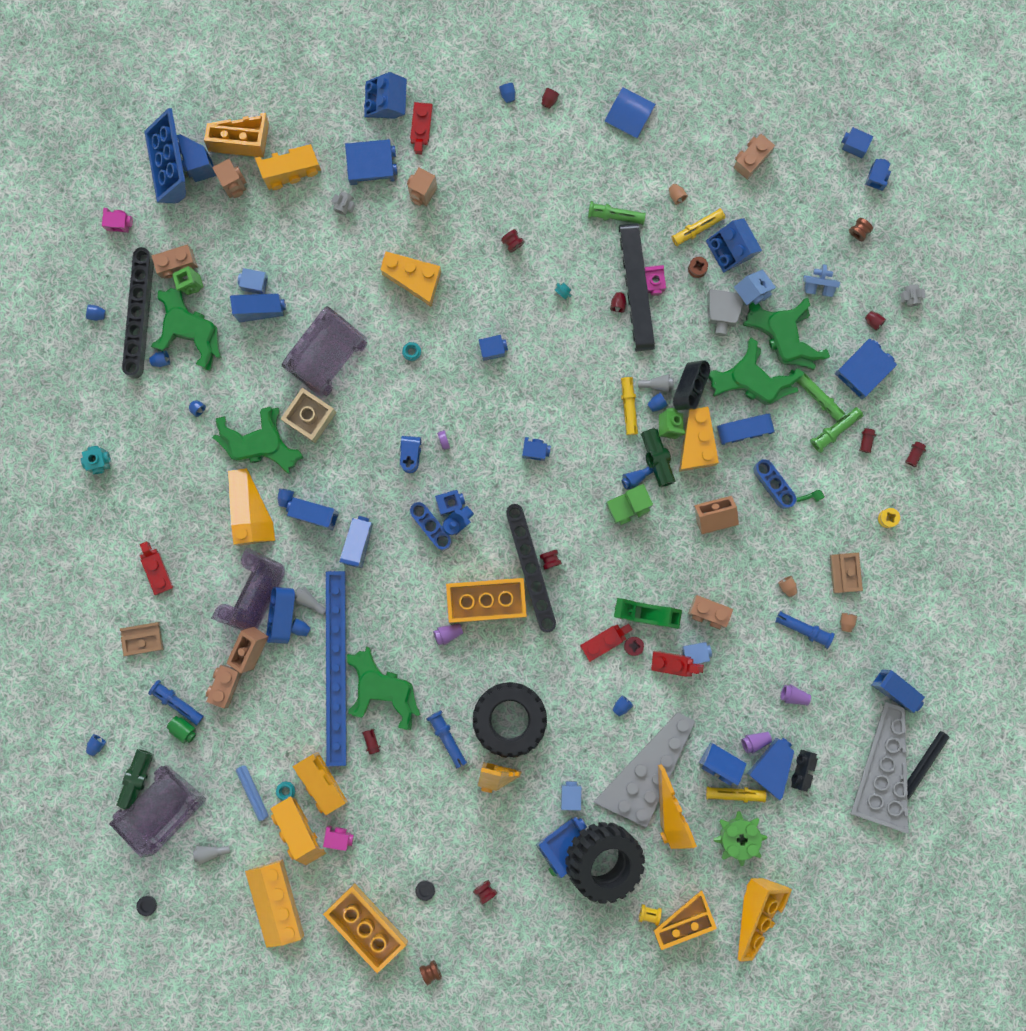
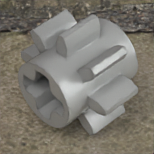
(343, 203)
(912, 295)

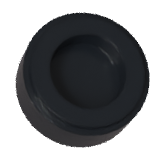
(425, 890)
(146, 905)

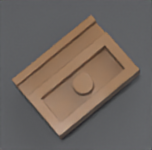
(846, 572)
(141, 639)

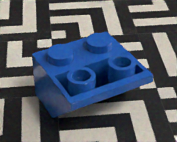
(385, 96)
(195, 159)
(733, 244)
(723, 763)

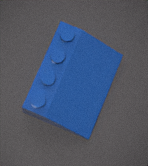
(165, 159)

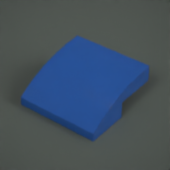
(630, 112)

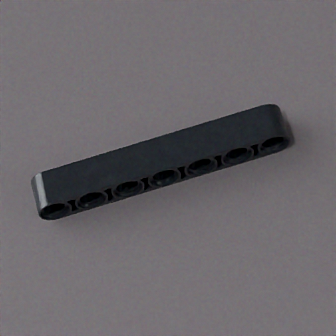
(637, 287)
(137, 304)
(530, 558)

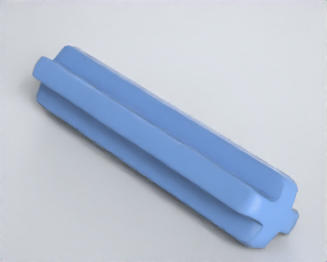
(252, 793)

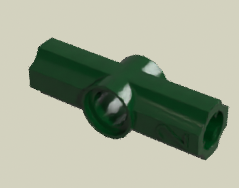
(658, 457)
(134, 778)

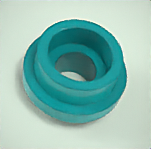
(563, 290)
(411, 345)
(290, 786)

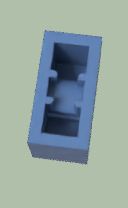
(755, 287)

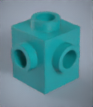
(100, 464)

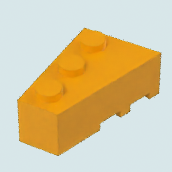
(238, 137)
(288, 167)
(412, 275)
(698, 442)
(320, 783)
(296, 831)
(686, 922)

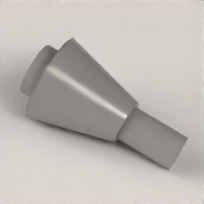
(661, 383)
(305, 598)
(205, 853)

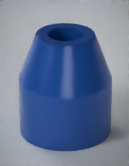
(507, 92)
(95, 313)
(159, 360)
(657, 403)
(284, 497)
(299, 628)
(622, 706)
(94, 746)

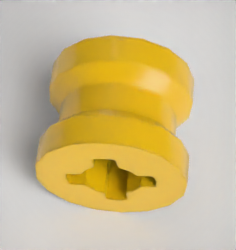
(885, 520)

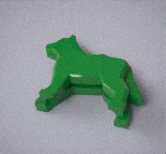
(193, 327)
(784, 334)
(753, 380)
(259, 443)
(377, 686)

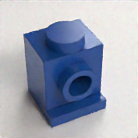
(878, 174)
(536, 449)
(442, 501)

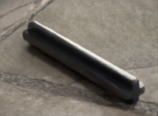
(926, 762)

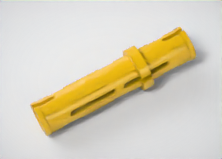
(679, 238)
(629, 405)
(736, 794)

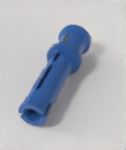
(813, 633)
(169, 698)
(442, 730)

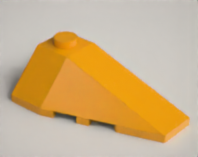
(248, 512)
(495, 777)
(674, 826)
(759, 907)

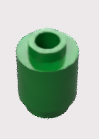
(181, 729)

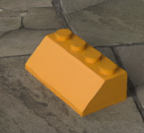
(275, 904)

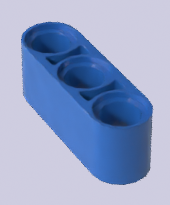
(745, 428)
(773, 474)
(428, 517)
(280, 615)

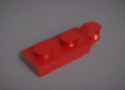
(421, 125)
(155, 569)
(605, 641)
(675, 664)

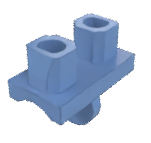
(829, 284)

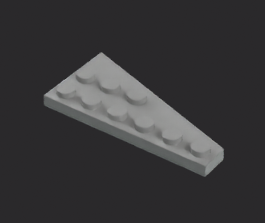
(884, 779)
(636, 788)

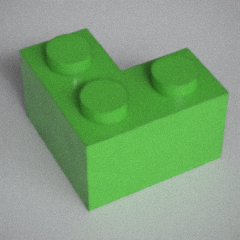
(632, 503)

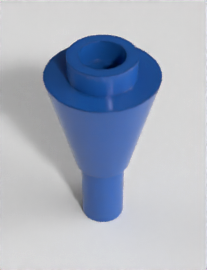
(633, 479)

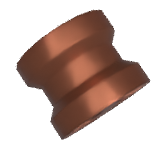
(861, 229)
(695, 270)
(430, 972)

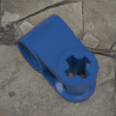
(409, 450)

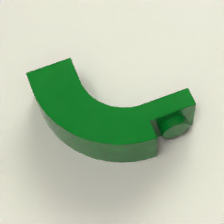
(647, 613)

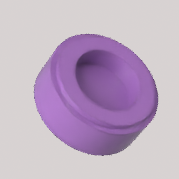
(443, 440)

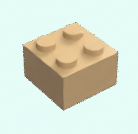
(308, 415)

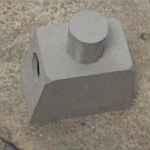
(723, 309)

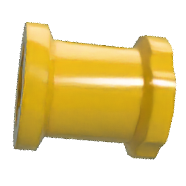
(650, 914)

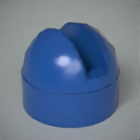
(194, 406)

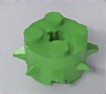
(731, 831)

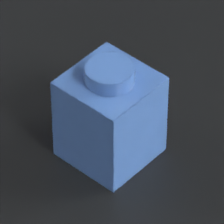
(252, 281)
(699, 652)
(571, 796)

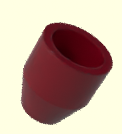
(549, 98)
(618, 301)
(875, 320)

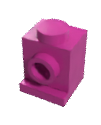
(116, 221)
(655, 272)
(337, 838)

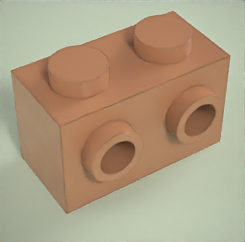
(754, 156)
(230, 178)
(421, 187)
(173, 260)
(719, 515)
(710, 611)
(247, 650)
(223, 686)

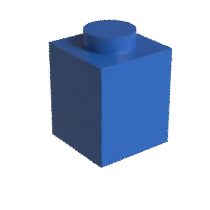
(856, 142)
(493, 347)

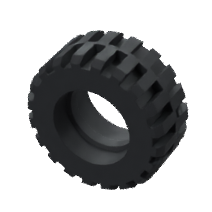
(509, 746)
(620, 878)

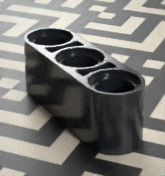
(691, 385)

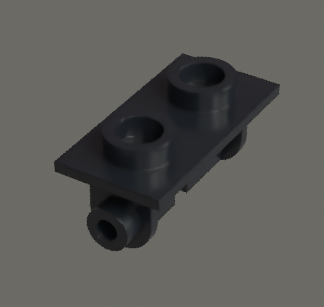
(801, 779)

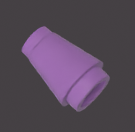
(447, 633)
(793, 695)
(755, 742)

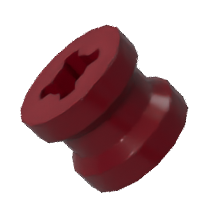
(512, 240)
(550, 559)
(633, 648)
(485, 892)

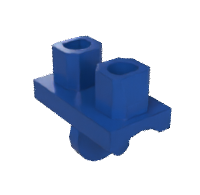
(457, 521)

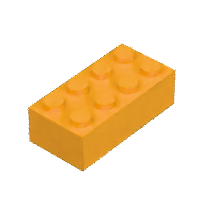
(486, 600)
(365, 928)

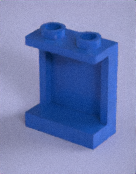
(370, 161)
(866, 368)
(556, 844)

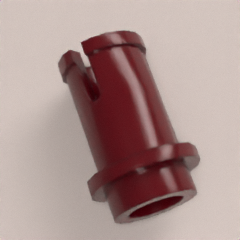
(867, 440)
(915, 454)
(371, 742)

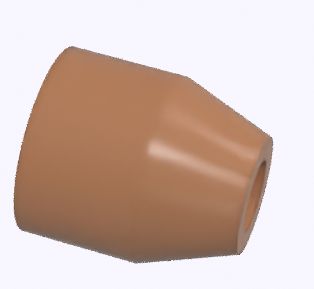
(677, 192)
(789, 586)
(848, 622)

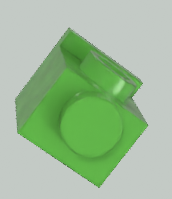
(190, 285)
(671, 424)

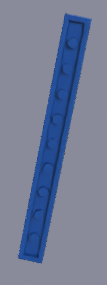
(336, 669)

